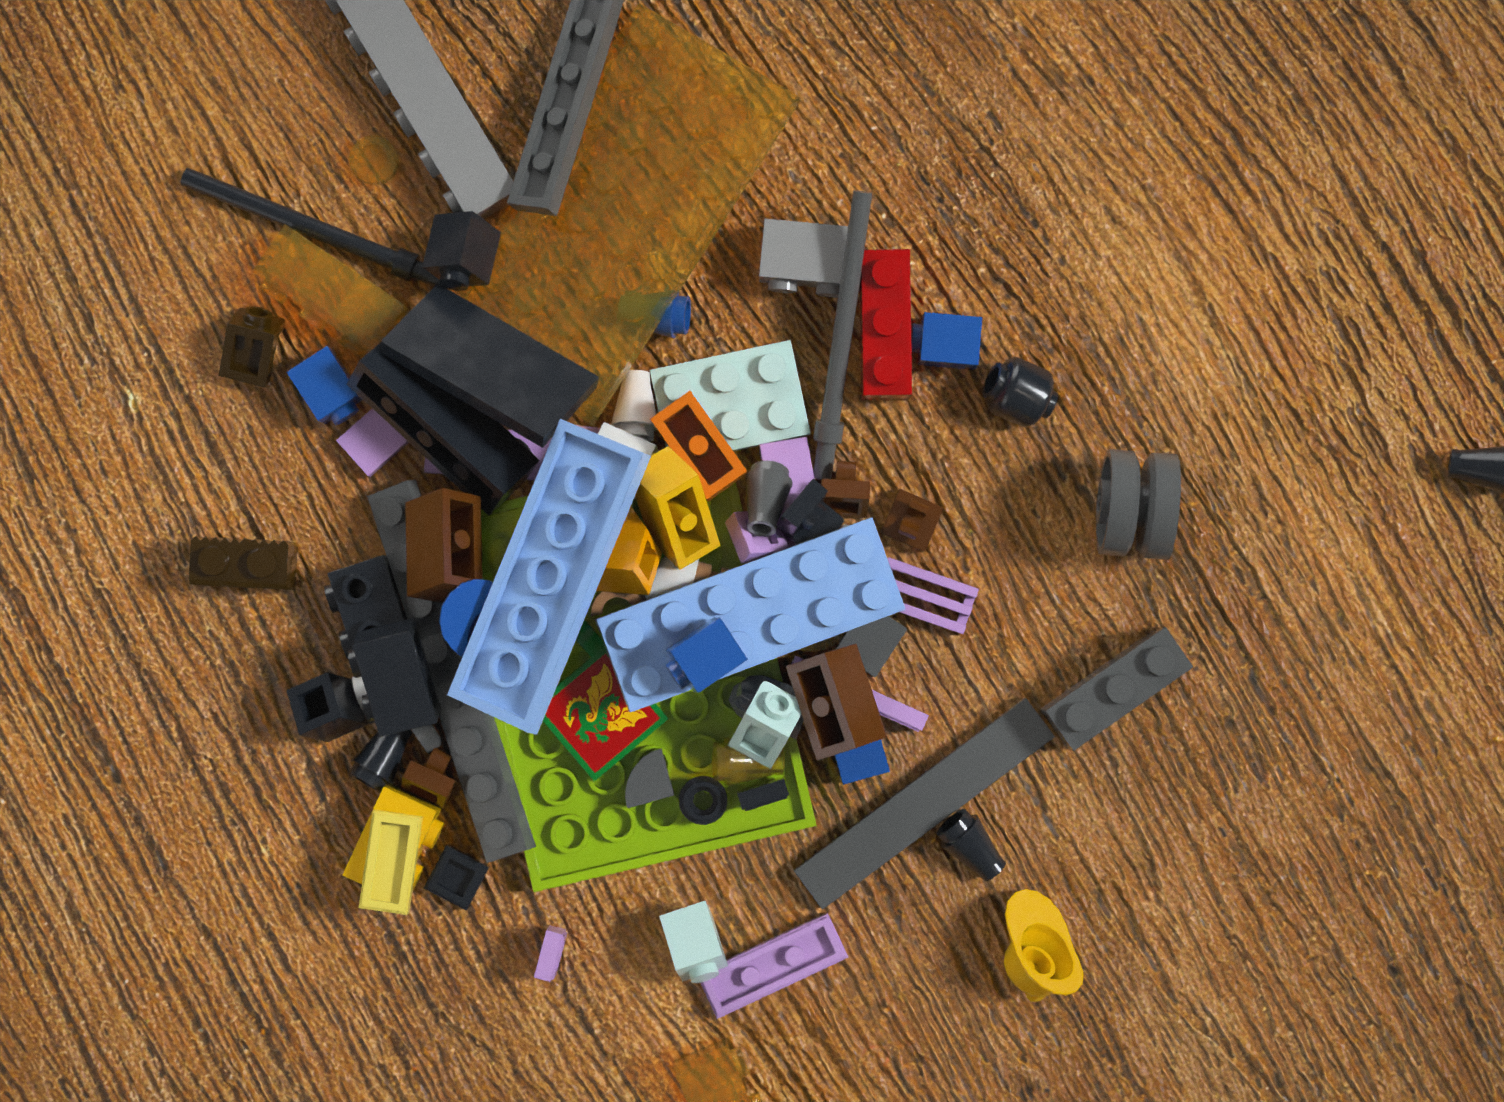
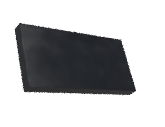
(489, 364)

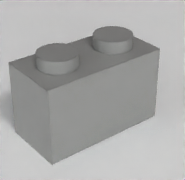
(802, 256)

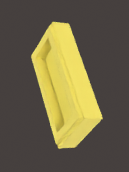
(390, 862)

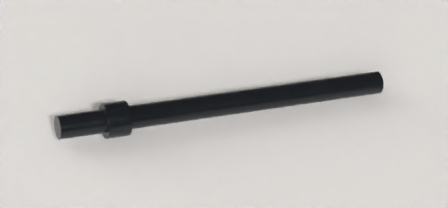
(402, 263)

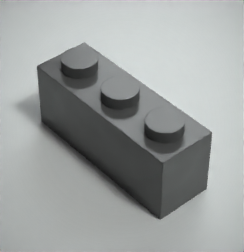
(1116, 688)

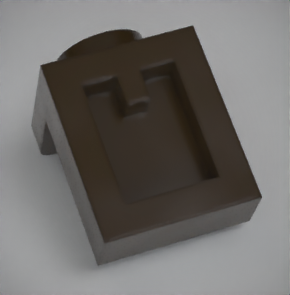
(250, 345)

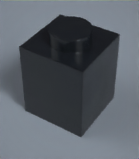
(461, 250)
(326, 707)

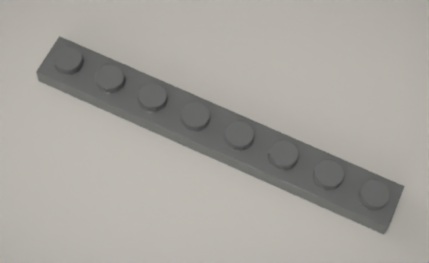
(468, 731)

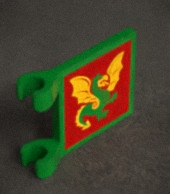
(592, 714)

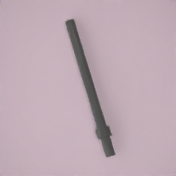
(829, 429)

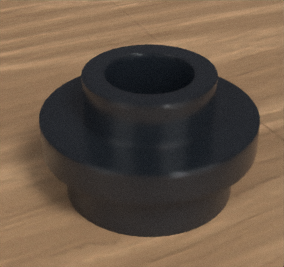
(698, 815)

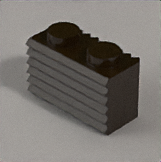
(243, 563)

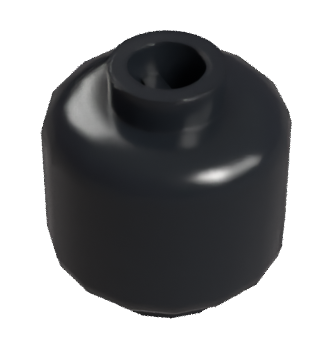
(1020, 391)

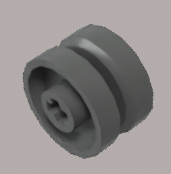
(1138, 504)

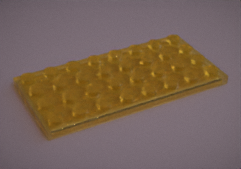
(648, 189)

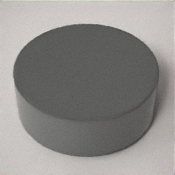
(428, 737)

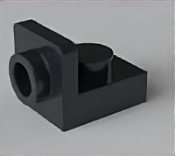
(809, 515)

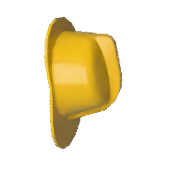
(1040, 949)

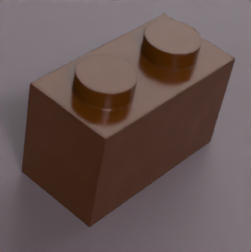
(442, 543)
(836, 701)

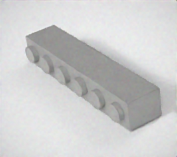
(428, 104)

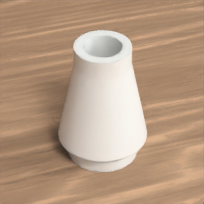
(635, 405)

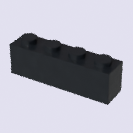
(451, 434)

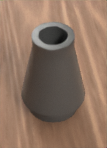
(766, 495)

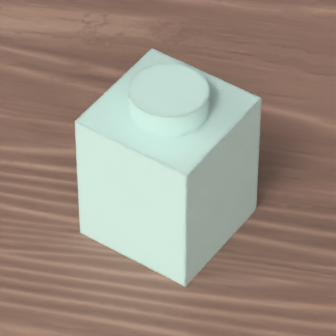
(694, 942)

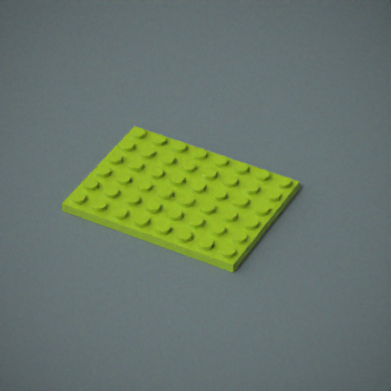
(584, 824)

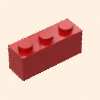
(885, 325)

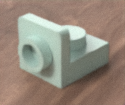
(766, 724)

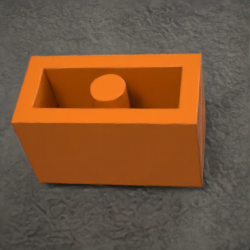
(700, 444)

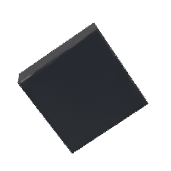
(763, 794)
(457, 877)

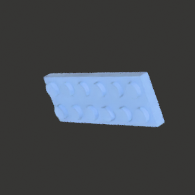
(548, 576)
(765, 604)

